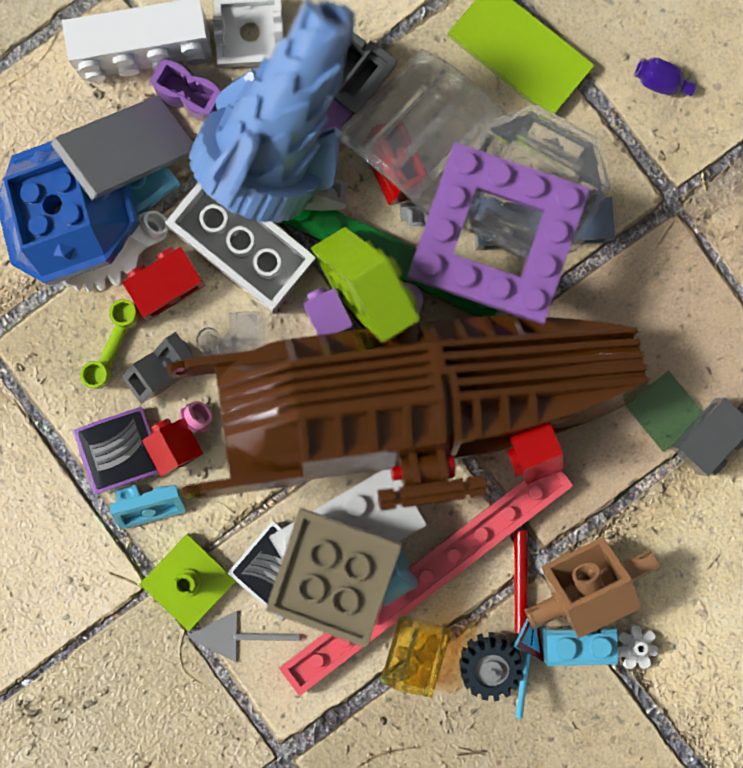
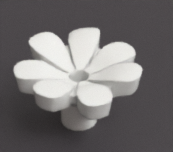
(630, 645)

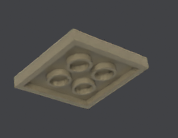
(334, 577)

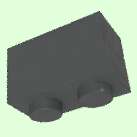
(711, 438)

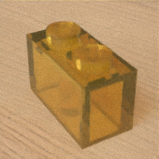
(415, 656)

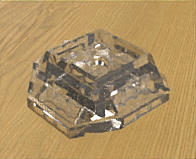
(545, 144)

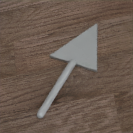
(223, 636)

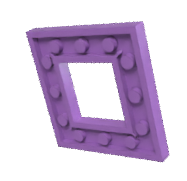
(553, 196)

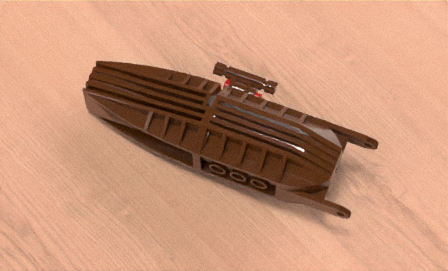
(410, 401)

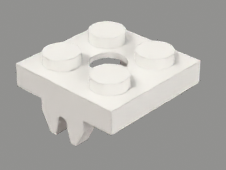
(232, 16)

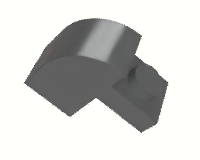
(150, 374)

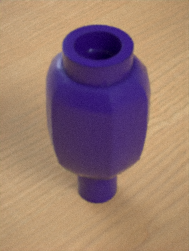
(663, 77)

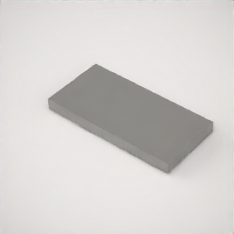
(123, 146)

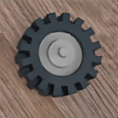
(491, 666)

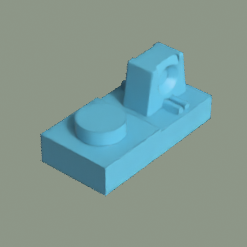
(136, 509)

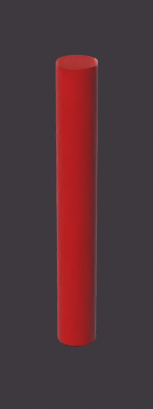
(520, 578)

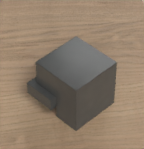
(363, 73)

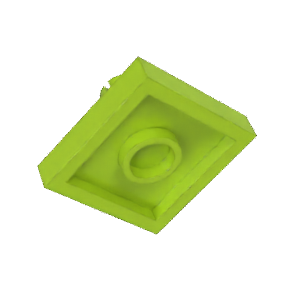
(188, 582)

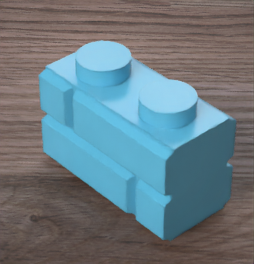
(564, 648)

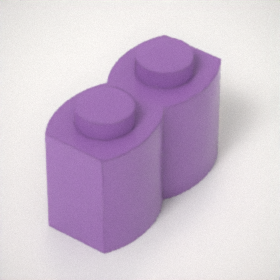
(185, 91)

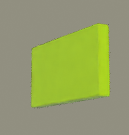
(521, 52)

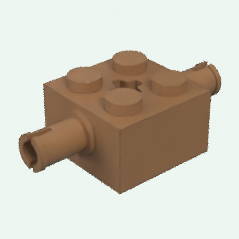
(591, 587)

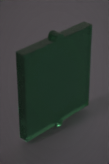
(664, 410)

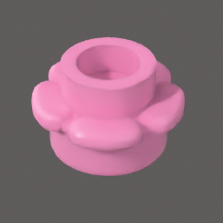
(197, 416)

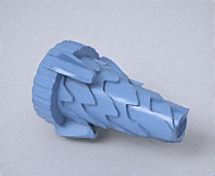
(266, 141)

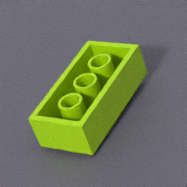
(366, 283)

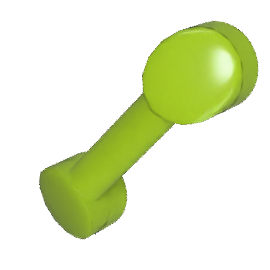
(125, 317)

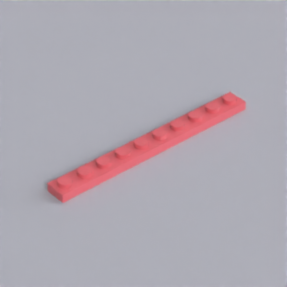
(432, 573)

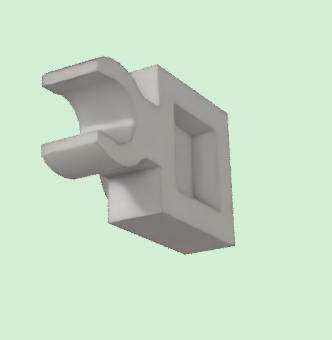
(412, 214)

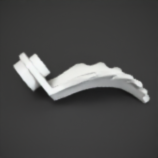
(148, 233)

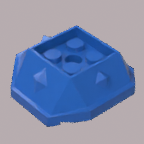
(75, 239)

